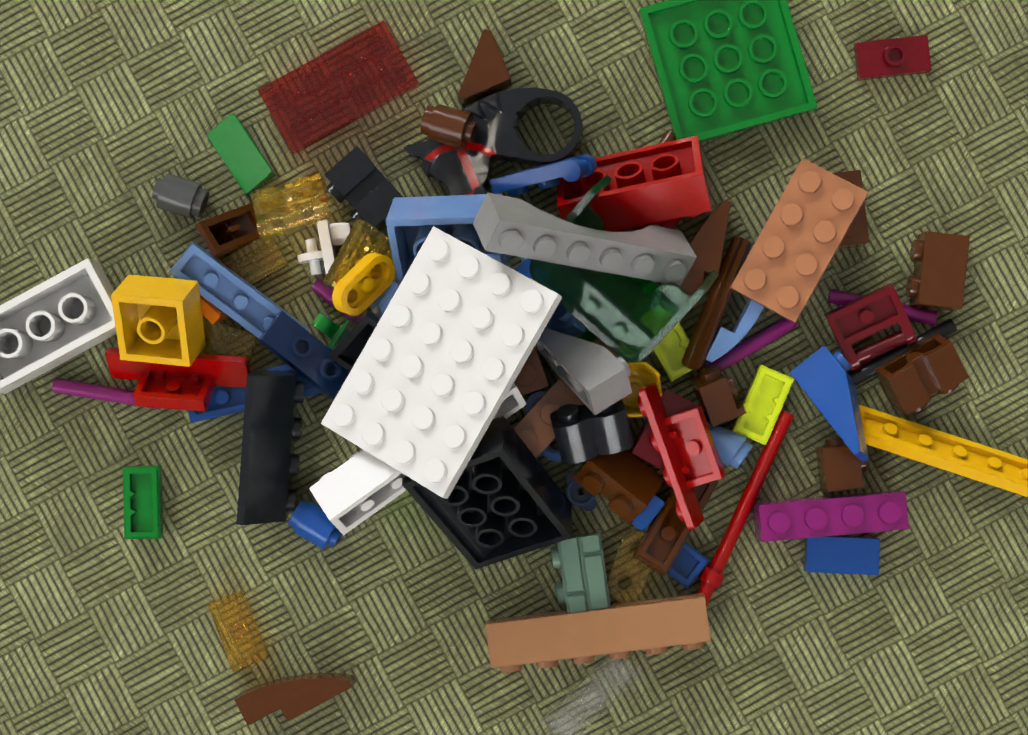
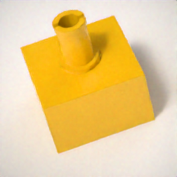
(158, 320)

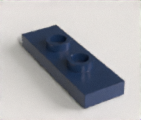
(304, 354)

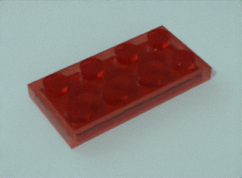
(338, 87)

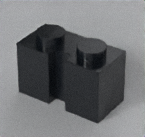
(363, 187)

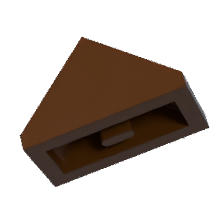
(486, 72)
(229, 231)

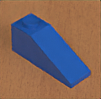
(835, 395)

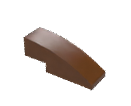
(708, 247)
(291, 694)

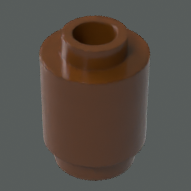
(448, 125)

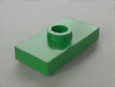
(142, 502)

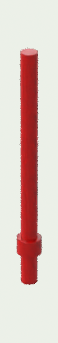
(712, 575)

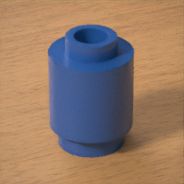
(314, 526)

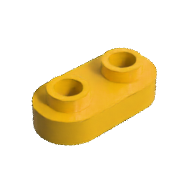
(363, 286)

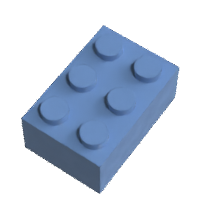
(413, 218)

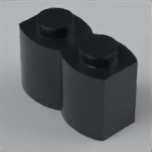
(586, 435)

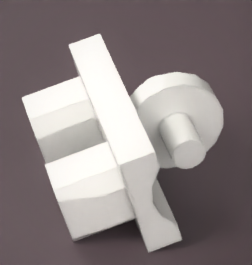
(330, 236)

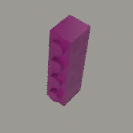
(830, 516)

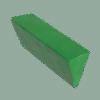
(240, 154)

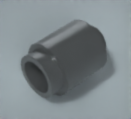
(180, 196)

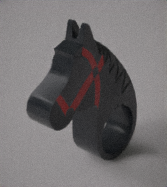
(470, 169)

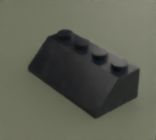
(269, 446)

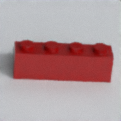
(645, 186)

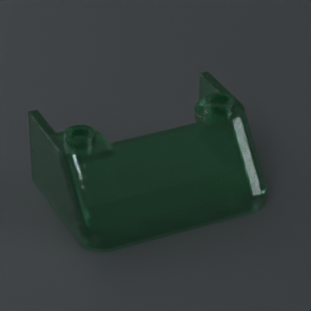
(613, 303)

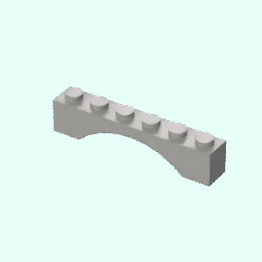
(524, 231)

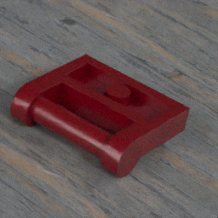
(867, 316)

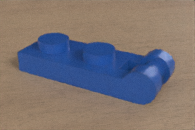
(545, 175)

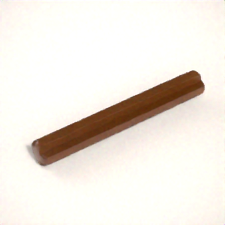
(716, 304)

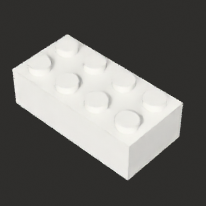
(54, 323)

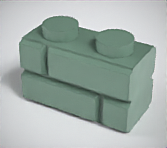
(582, 573)

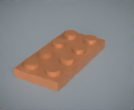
(799, 240)

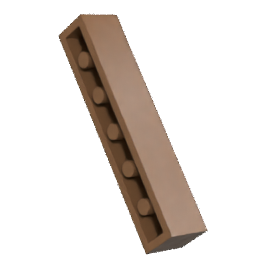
(584, 634)

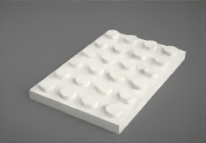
(441, 361)

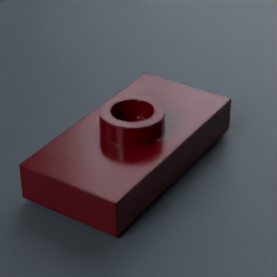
(892, 57)

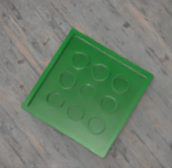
(726, 64)

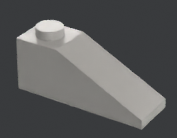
(586, 369)

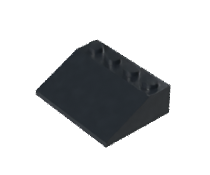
(500, 503)

